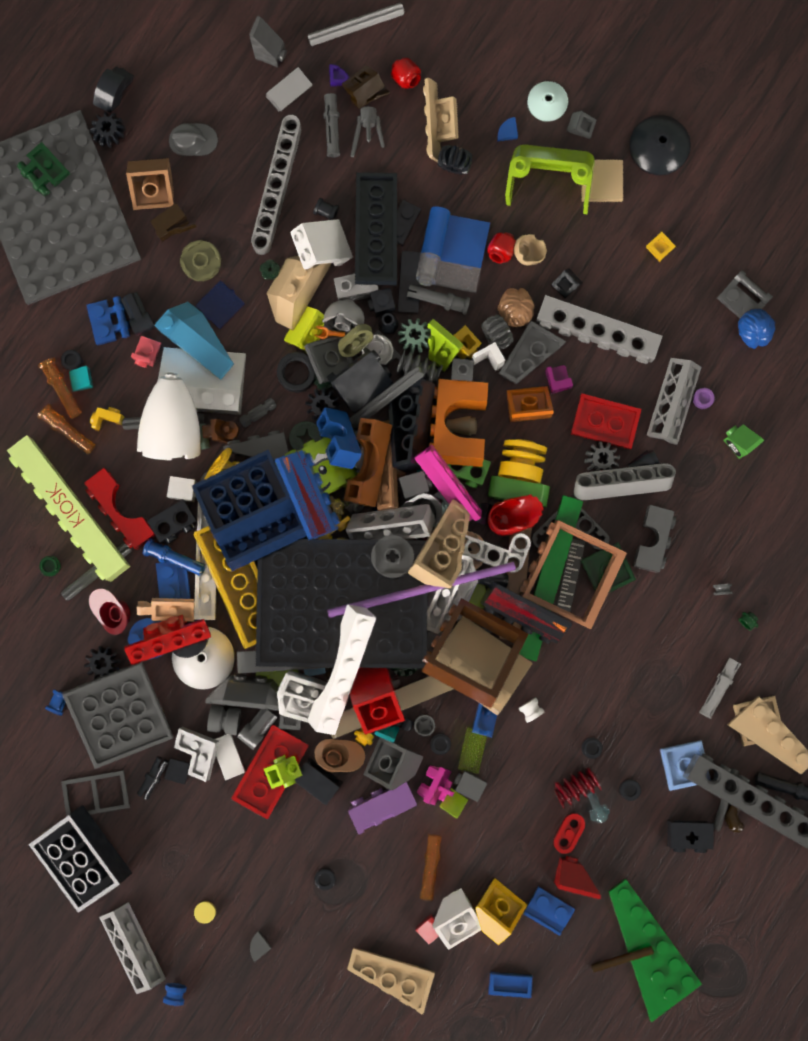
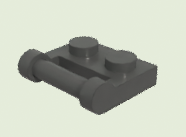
(739, 301)

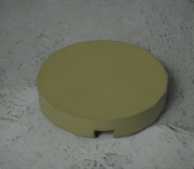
(200, 260)

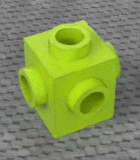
(283, 772)

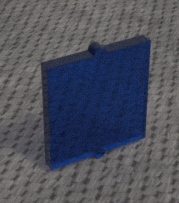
(220, 304)

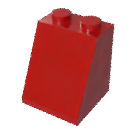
(375, 699)

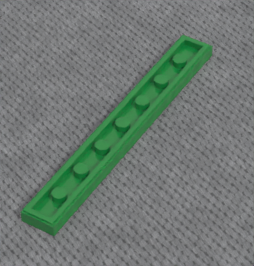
(552, 568)

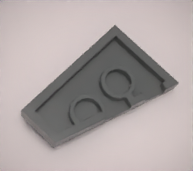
(530, 351)

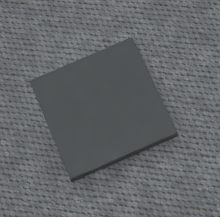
(118, 714)

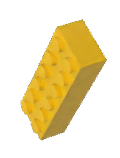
(236, 587)

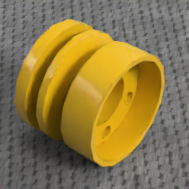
(522, 461)

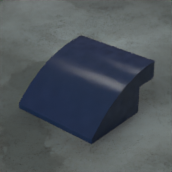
(249, 510)

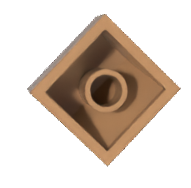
(150, 183)

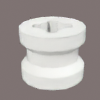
(531, 710)

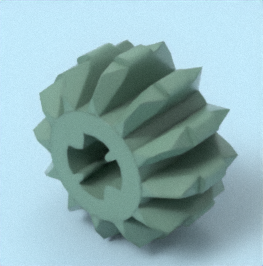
(411, 342)

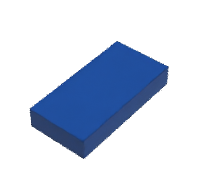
(510, 984)

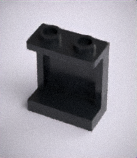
(361, 380)

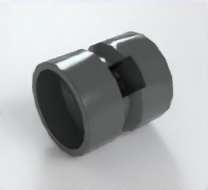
(222, 719)

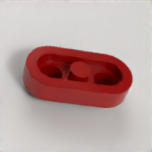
(570, 833)

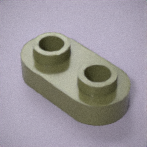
(355, 340)

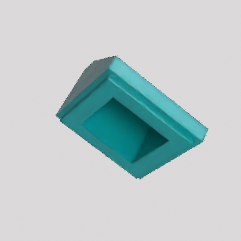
(81, 379)
(388, 733)

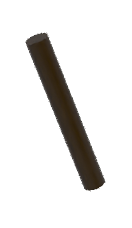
(624, 958)

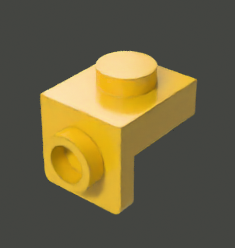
(111, 415)

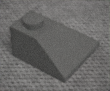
(392, 764)

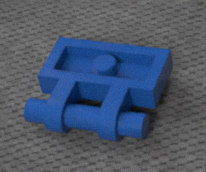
(102, 322)

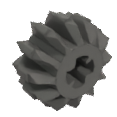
(497, 331)
(594, 456)

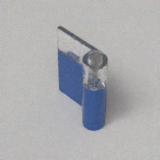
(452, 251)

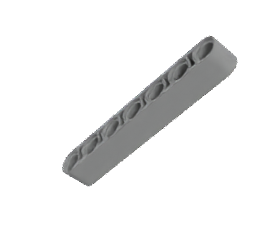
(276, 175)

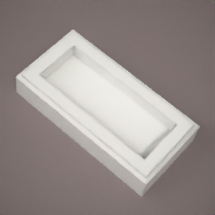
(229, 757)

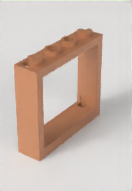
(604, 584)

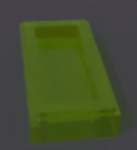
(472, 751)

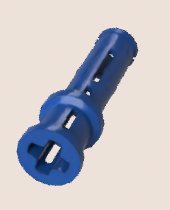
(166, 554)

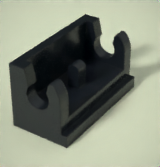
(318, 781)

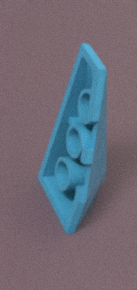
(194, 335)

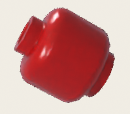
(406, 73)
(501, 247)

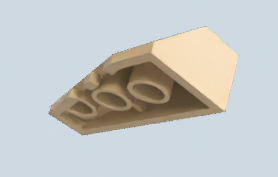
(442, 553)

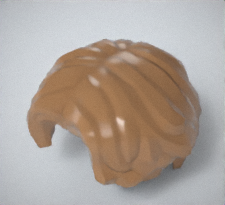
(516, 307)

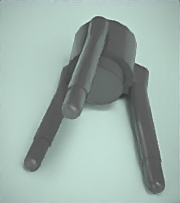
(368, 119)

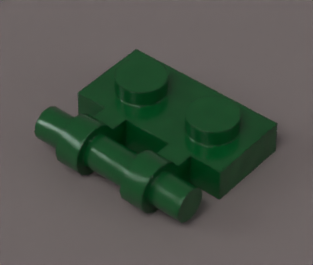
(49, 166)

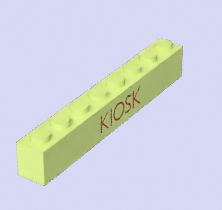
(68, 508)

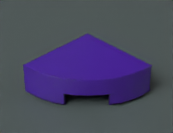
(337, 75)

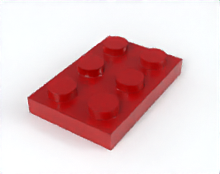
(606, 421)

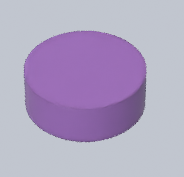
(703, 398)

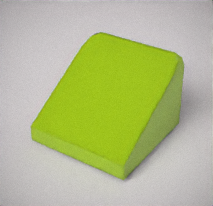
(455, 804)

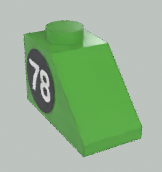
(742, 440)

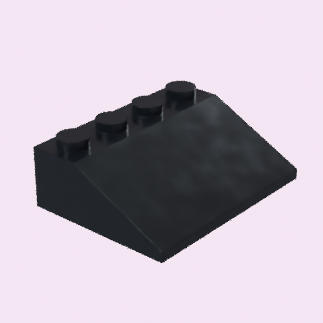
(80, 859)

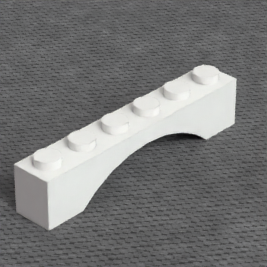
(354, 635)

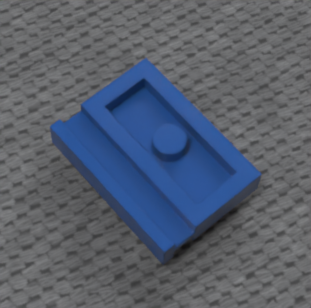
(172, 581)
(549, 910)

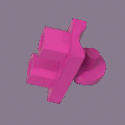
(439, 788)

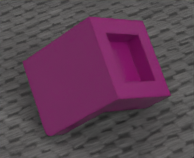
(558, 379)

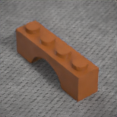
(374, 439)

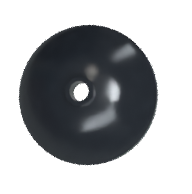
(655, 156)

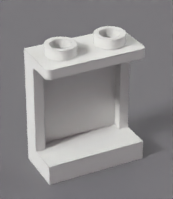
(321, 243)

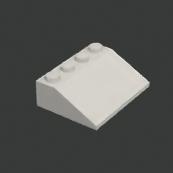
(206, 389)

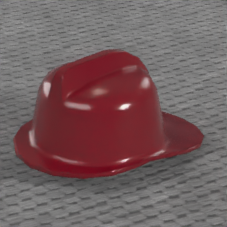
(110, 611)

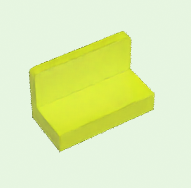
(306, 329)

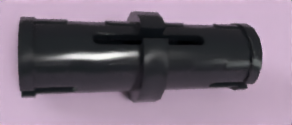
(152, 777)

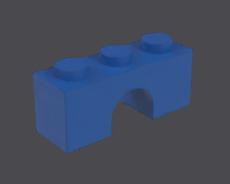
(343, 448)

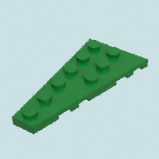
(663, 975)

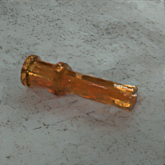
(56, 380)
(59, 423)

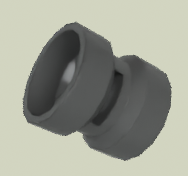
(424, 725)

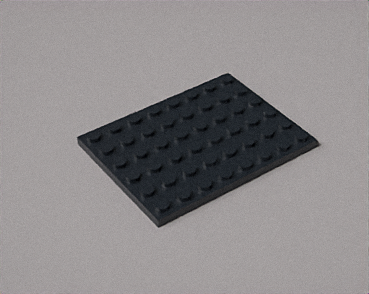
(319, 574)

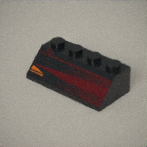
(524, 612)

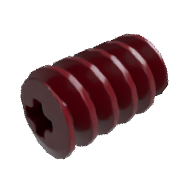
(576, 786)

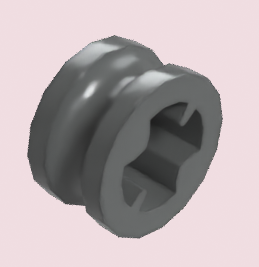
(722, 589)

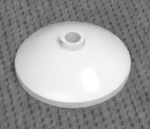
(214, 669)

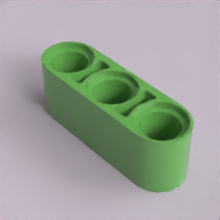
(504, 488)

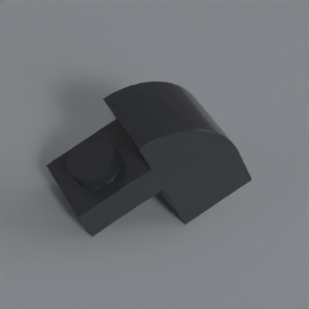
(110, 88)

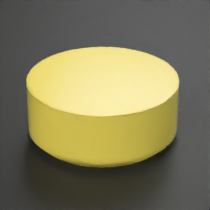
(205, 912)

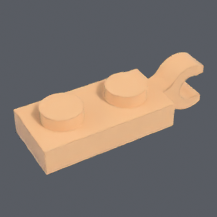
(164, 608)

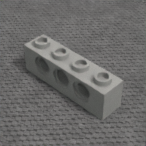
(404, 522)

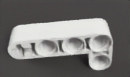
(504, 555)

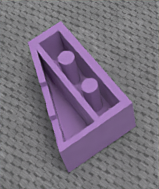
(380, 806)

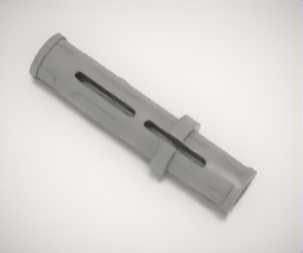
(720, 687)

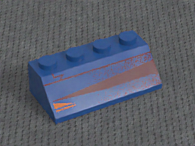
(307, 494)

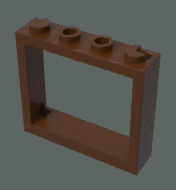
(458, 680)

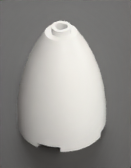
(169, 422)

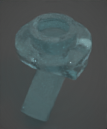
(599, 813)

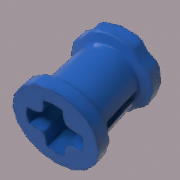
(57, 703)

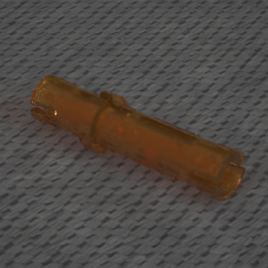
(430, 870)

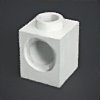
(181, 489)

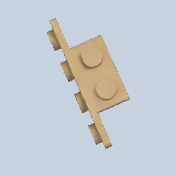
(441, 119)

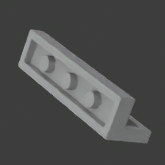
(678, 400)
(135, 947)

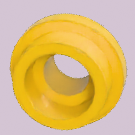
(363, 739)

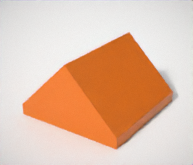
(529, 404)

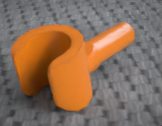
(326, 332)

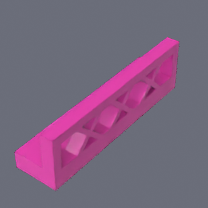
(446, 481)

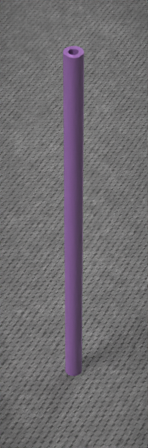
(423, 589)

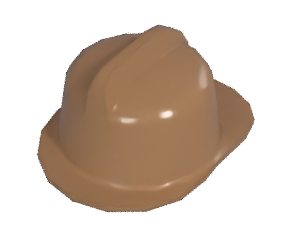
(339, 755)

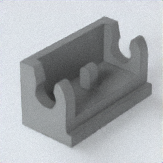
(288, 89)

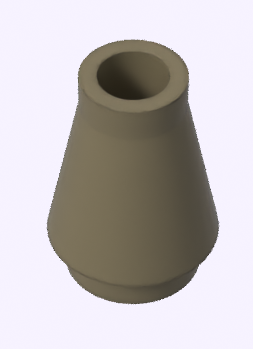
(463, 425)

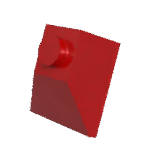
(574, 878)

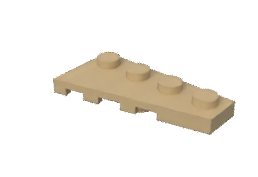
(766, 730)
(400, 979)

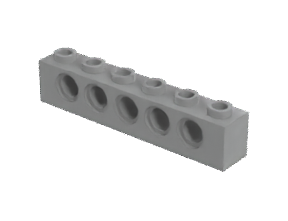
(649, 340)

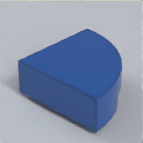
(508, 130)

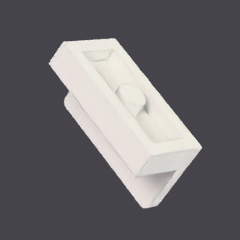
(493, 354)

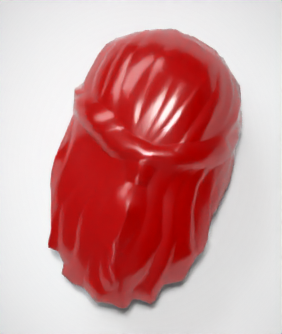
(514, 514)

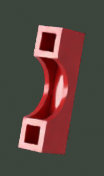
(104, 489)

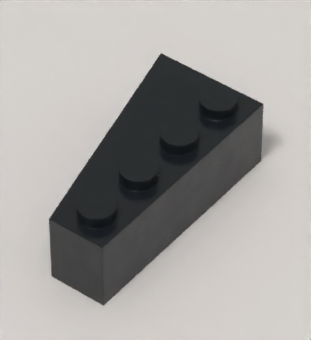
(410, 424)

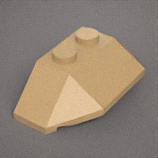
(294, 290)

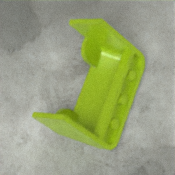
(577, 162)

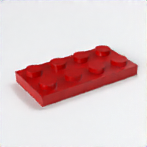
(254, 789)

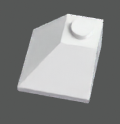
(456, 919)

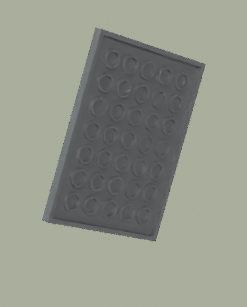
(73, 229)

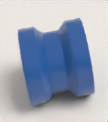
(174, 994)

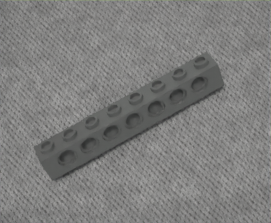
(697, 772)

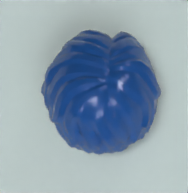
(756, 328)

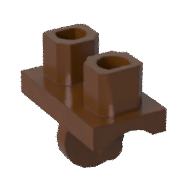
(220, 430)

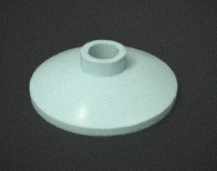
(544, 109)

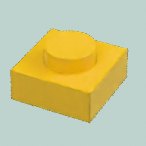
(660, 246)

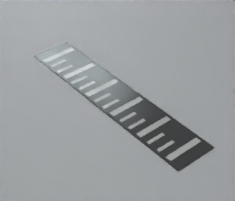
(571, 574)

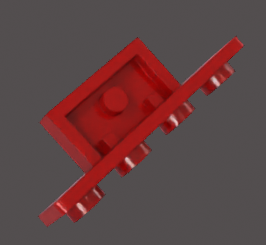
(166, 637)

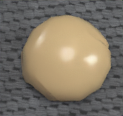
(530, 250)

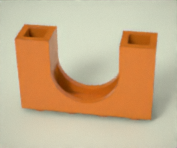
(450, 397)

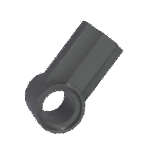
(255, 730)

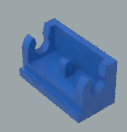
(484, 721)

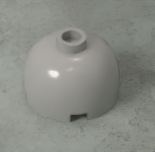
(343, 316)

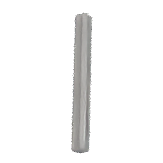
(355, 24)

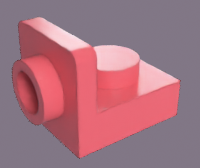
(146, 352)

